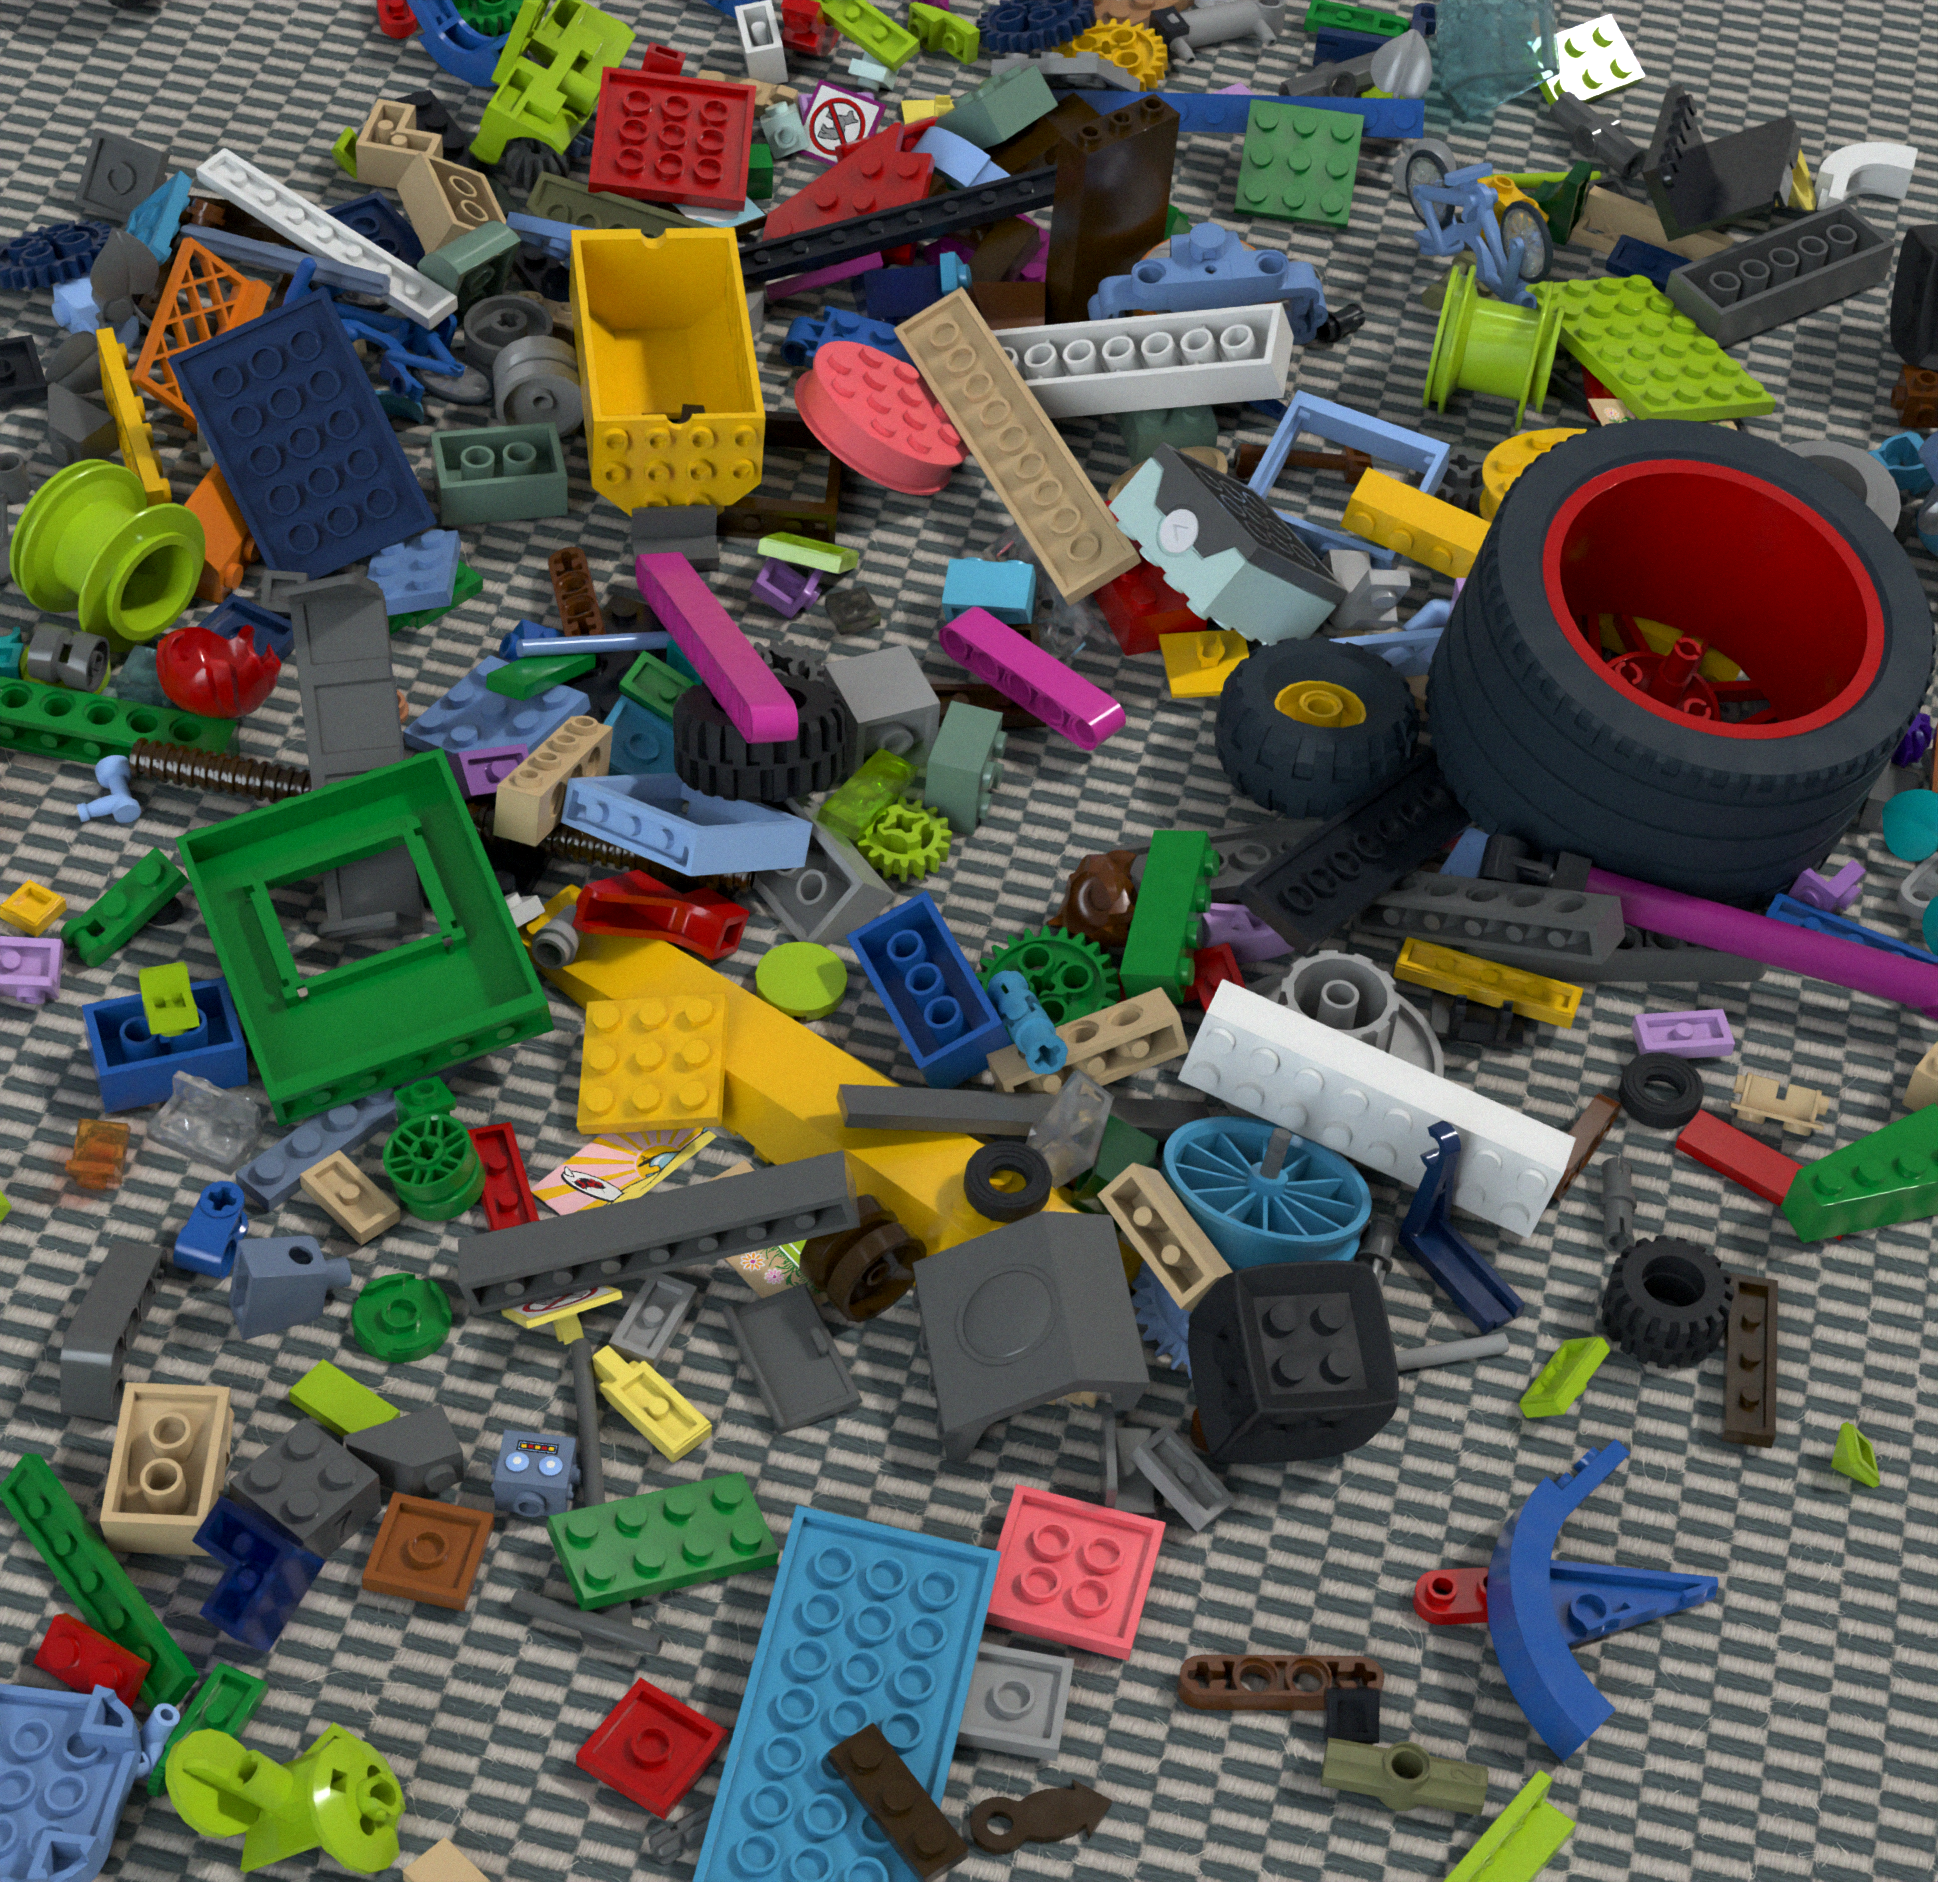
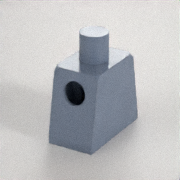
(282, 1283)

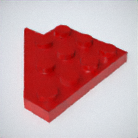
(862, 183)

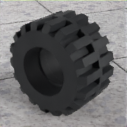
(1660, 1330)

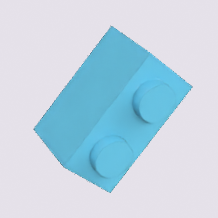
(999, 588)

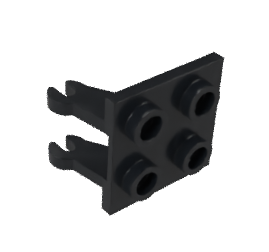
(1475, 1022)

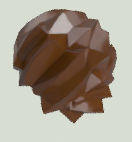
(1099, 900)

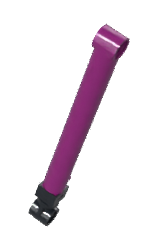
(1723, 926)

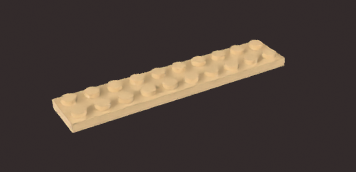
(1017, 447)

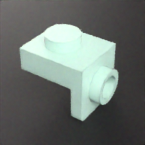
(872, 73)
(783, 129)

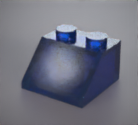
(896, 292)

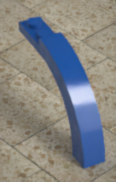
(1522, 1615)

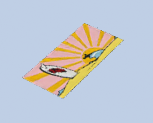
(618, 1168)

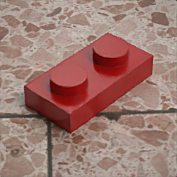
(88, 1658)

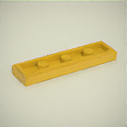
(1488, 982)

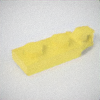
(650, 1404)

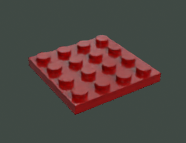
(672, 139)

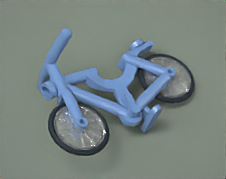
(1518, 249)

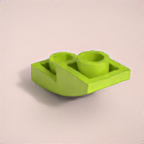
(944, 30)

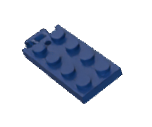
(807, 336)

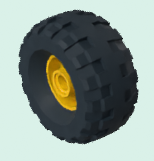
(1314, 725)

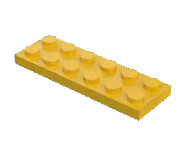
(129, 412)

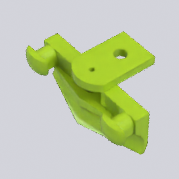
(555, 101)

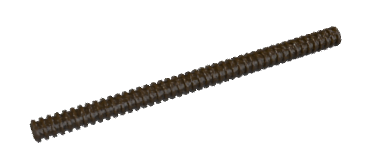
(279, 783)

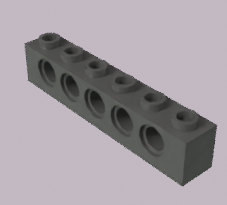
(1498, 917)

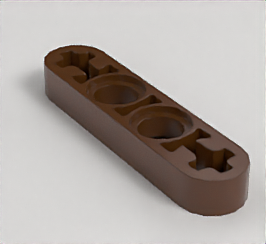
(577, 601)
(1278, 1672)

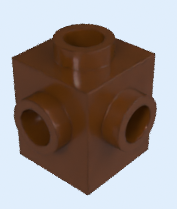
(1916, 397)

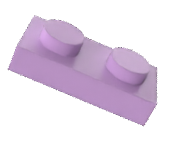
(1684, 1033)

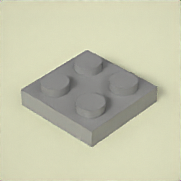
(1016, 1702)

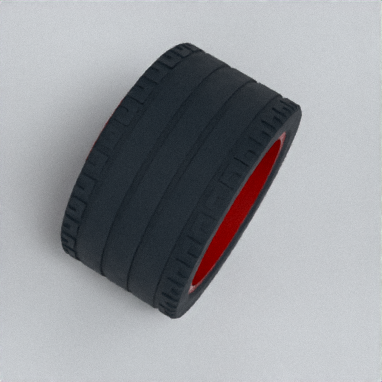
(1633, 749)

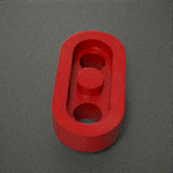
(396, 18)
(1465, 1598)

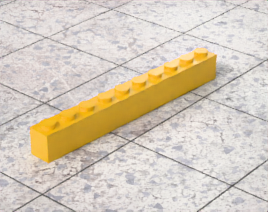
(1450, 541)

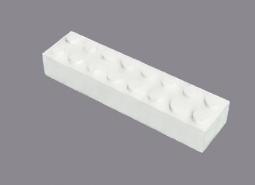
(1154, 360)
(1373, 1106)

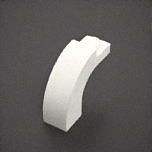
(1865, 169)

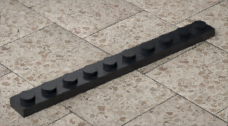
(897, 226)
(532, 268)

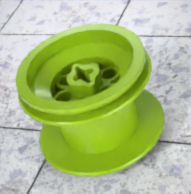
(1492, 347)
(102, 551)

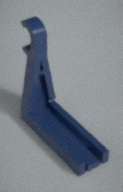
(1342, 45)
(1444, 1251)

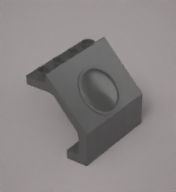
(1026, 1322)

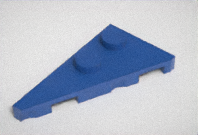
(1606, 1599)

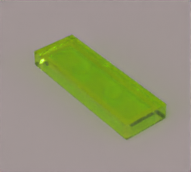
(867, 794)

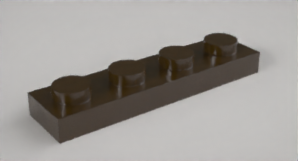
(1750, 1362)

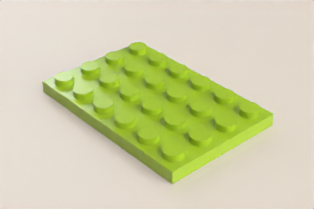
(1651, 352)

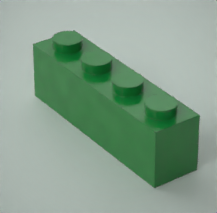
(1169, 914)

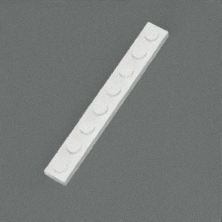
(324, 235)

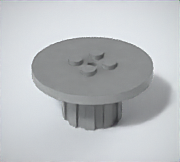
(1357, 1001)

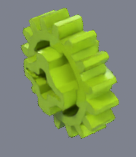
(906, 840)

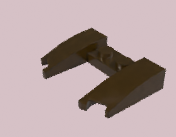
(1000, 246)

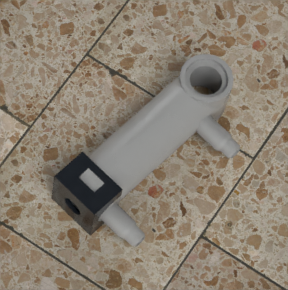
(1217, 24)

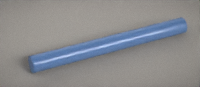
(592, 644)

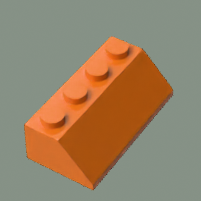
(227, 535)

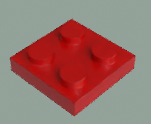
(652, 1748)

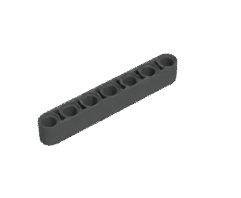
(1639, 958)

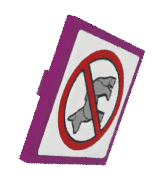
(837, 118)

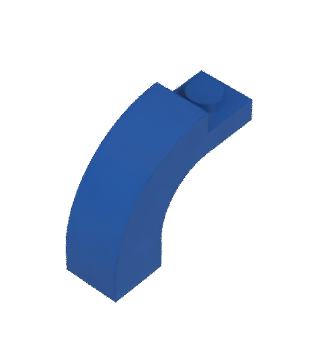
(456, 44)

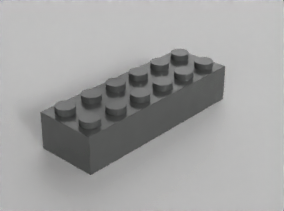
(1781, 274)

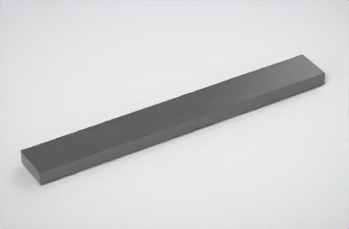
(992, 1111)

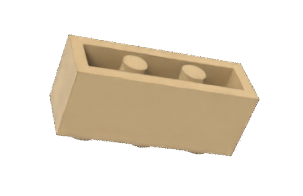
(1164, 1234)

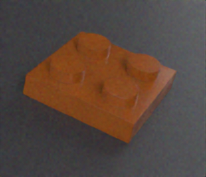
(428, 1551)

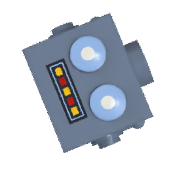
(535, 1473)

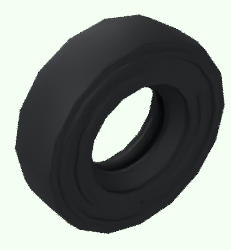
(1656, 1112)
(1010, 1157)

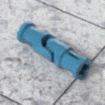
(1027, 1022)

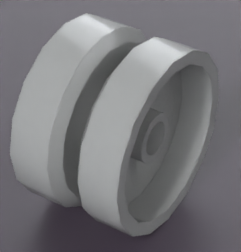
(538, 384)

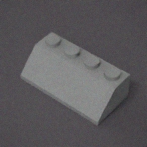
(832, 891)

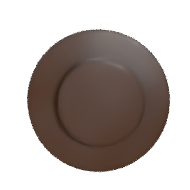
(206, 213)

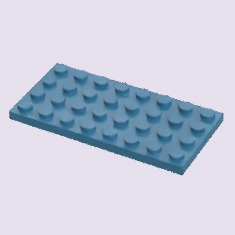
(854, 1635)

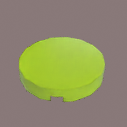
(801, 980)

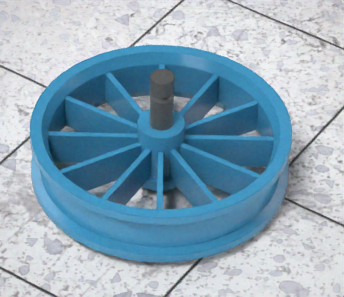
(1293, 1188)

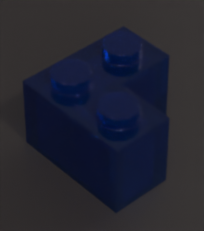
(263, 1577)

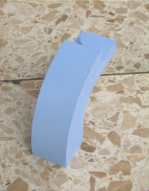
(958, 159)

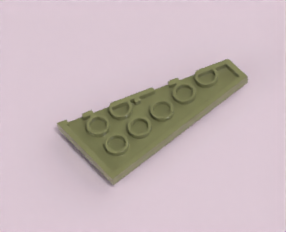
(571, 203)

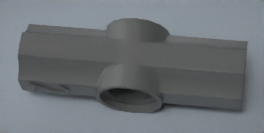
(1351, 75)
(1598, 135)

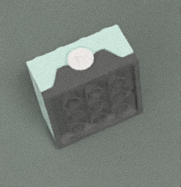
(1225, 549)

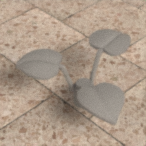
(1407, 70)

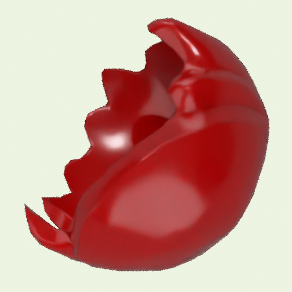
(215, 673)

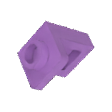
(786, 588)
(1829, 896)

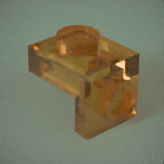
(99, 1153)

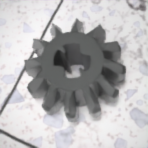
(530, 157)

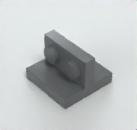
(119, 175)

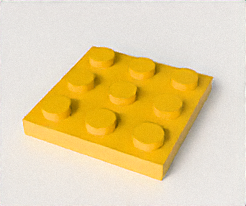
(653, 1064)

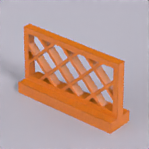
(243, 305)

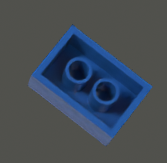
(139, 1066)

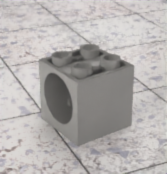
(885, 706)

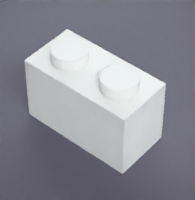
(761, 42)

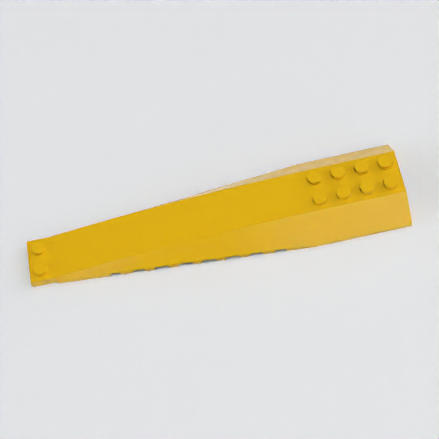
(786, 1085)

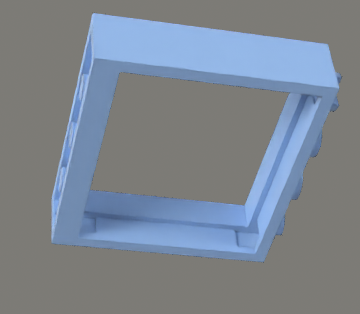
(1358, 432)
(709, 839)

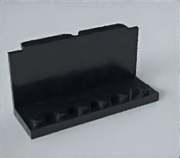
(1718, 180)

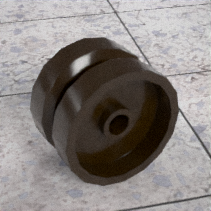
(864, 1266)

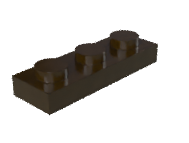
(898, 1804)

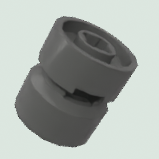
(76, 659)

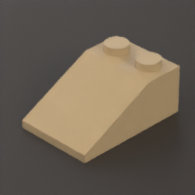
(165, 1467)

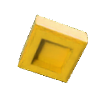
(32, 908)

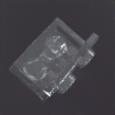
(207, 1123)

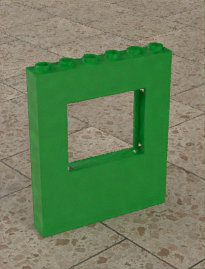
(391, 1011)

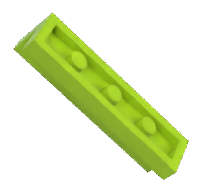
(1519, 1840)

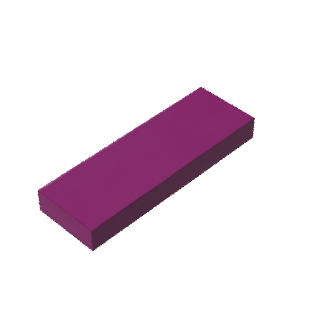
(823, 276)

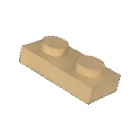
(350, 1197)

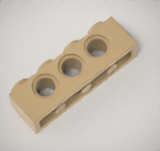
(534, 792)
(1101, 1045)

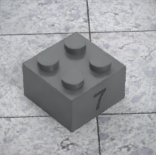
(310, 1488)

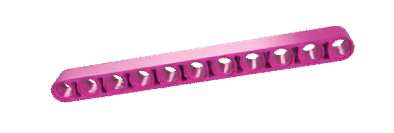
(717, 649)

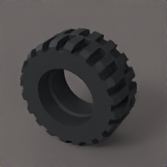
(720, 762)

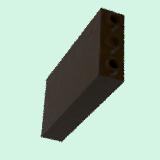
(1108, 202)

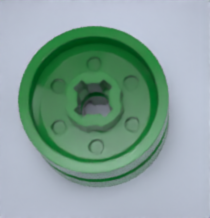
(434, 1167)

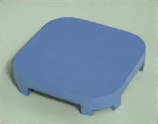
(62, 1781)

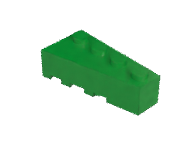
(1869, 1182)

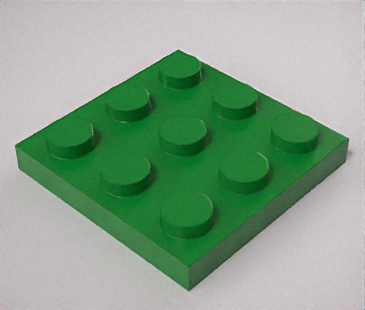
(1299, 164)

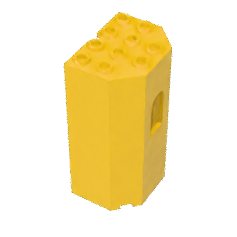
(660, 331)

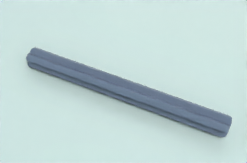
(287, 260)

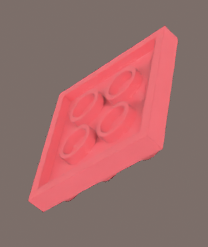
(1073, 1571)

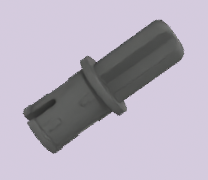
(1378, 1246)

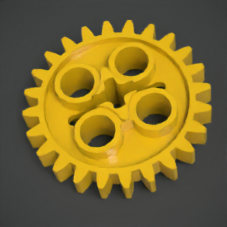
(1126, 46)

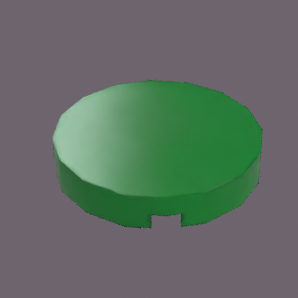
(401, 1318)

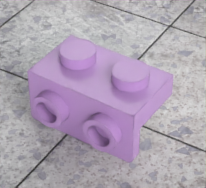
(30, 968)

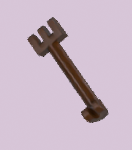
(1350, 461)

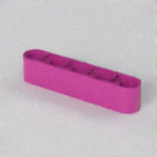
(1032, 678)

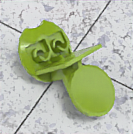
(327, 1798)

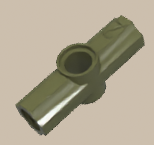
(1433, 1782)

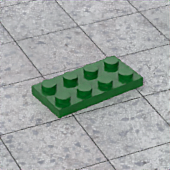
(662, 1541)

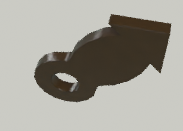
(1039, 1817)

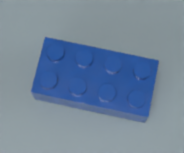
(930, 992)

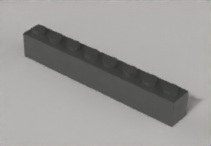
(658, 1233)

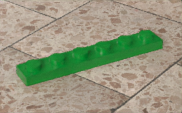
(95, 1578)

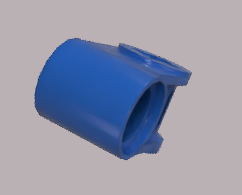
(213, 1231)

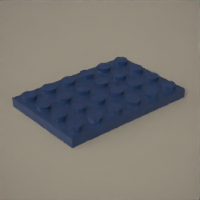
(302, 438)

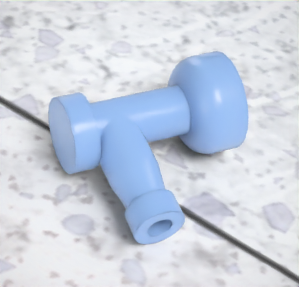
(115, 775)

